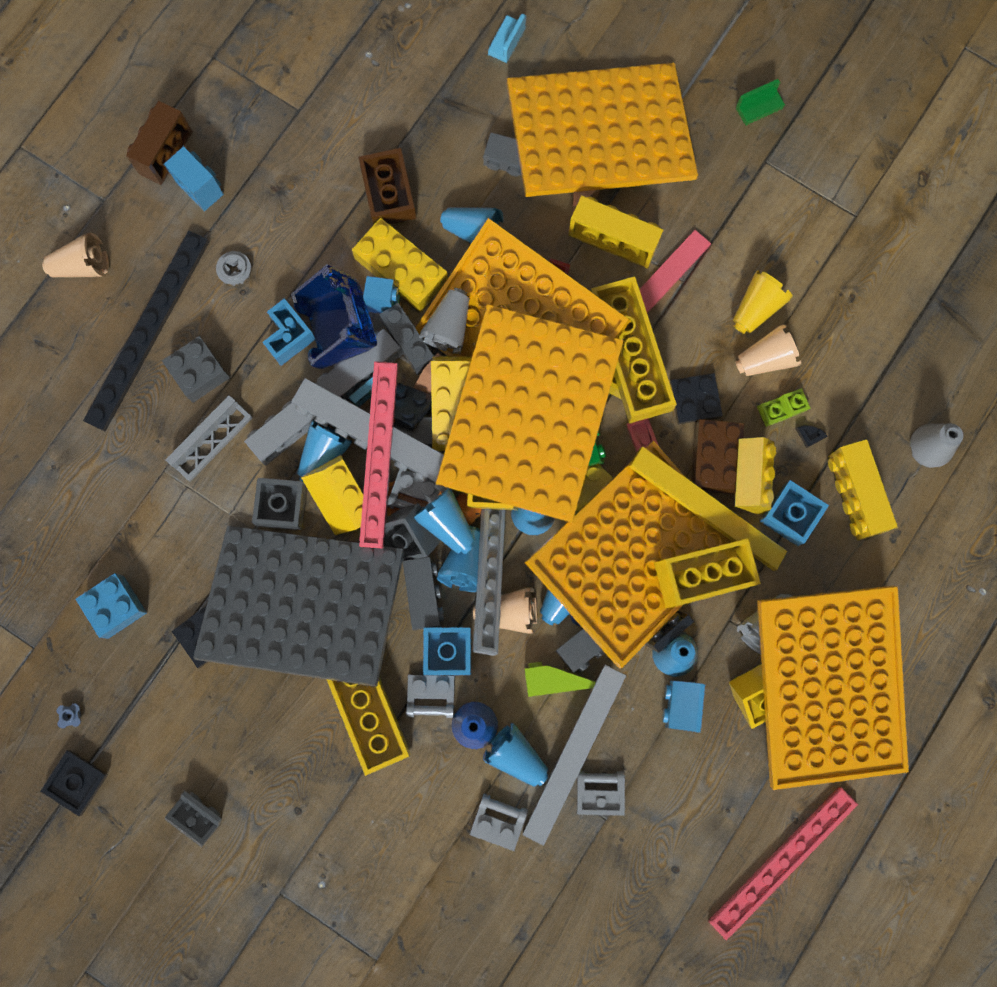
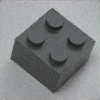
(195, 369)
(279, 504)

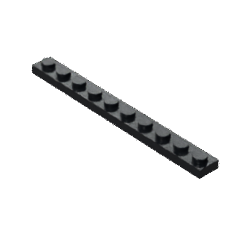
(146, 331)

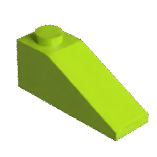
(549, 680)

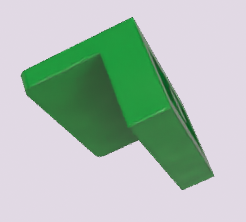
(760, 102)

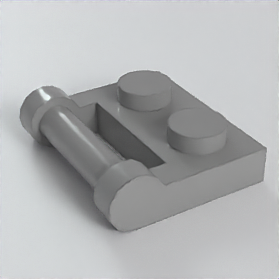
(413, 487)
(430, 688)
(601, 801)
(495, 829)

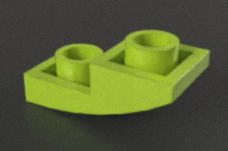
(783, 407)

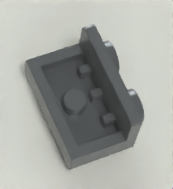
(194, 818)

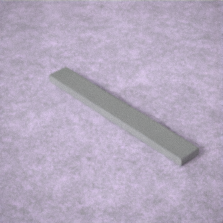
(489, 582)
(574, 755)

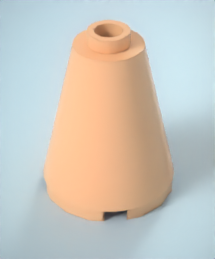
(78, 259)
(769, 354)
(518, 611)

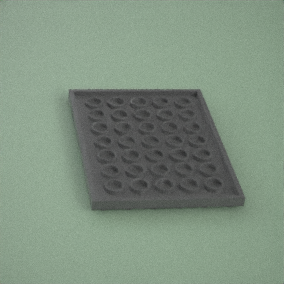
(300, 606)

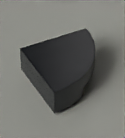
(810, 435)

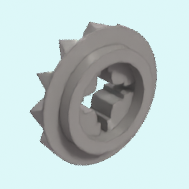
(231, 259)

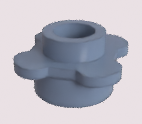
(74, 711)

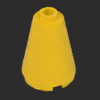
(760, 302)

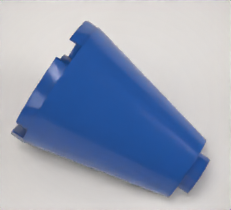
(483, 717)

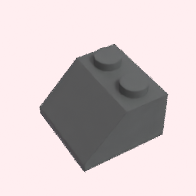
(407, 534)

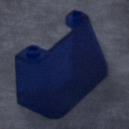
(336, 316)

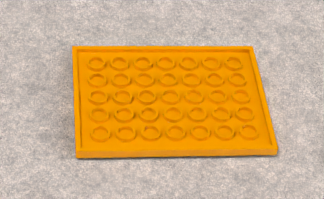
(601, 129)
(516, 278)
(529, 413)
(607, 555)
(833, 686)

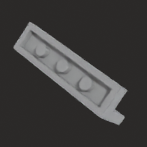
(203, 433)

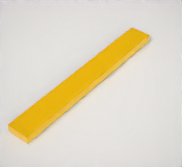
(706, 507)

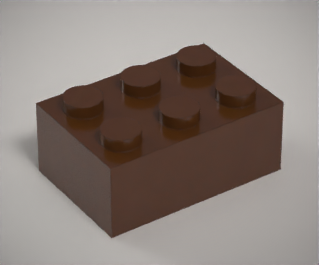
(158, 141)
(387, 186)
(716, 455)

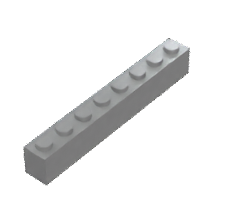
(346, 378)
(354, 422)

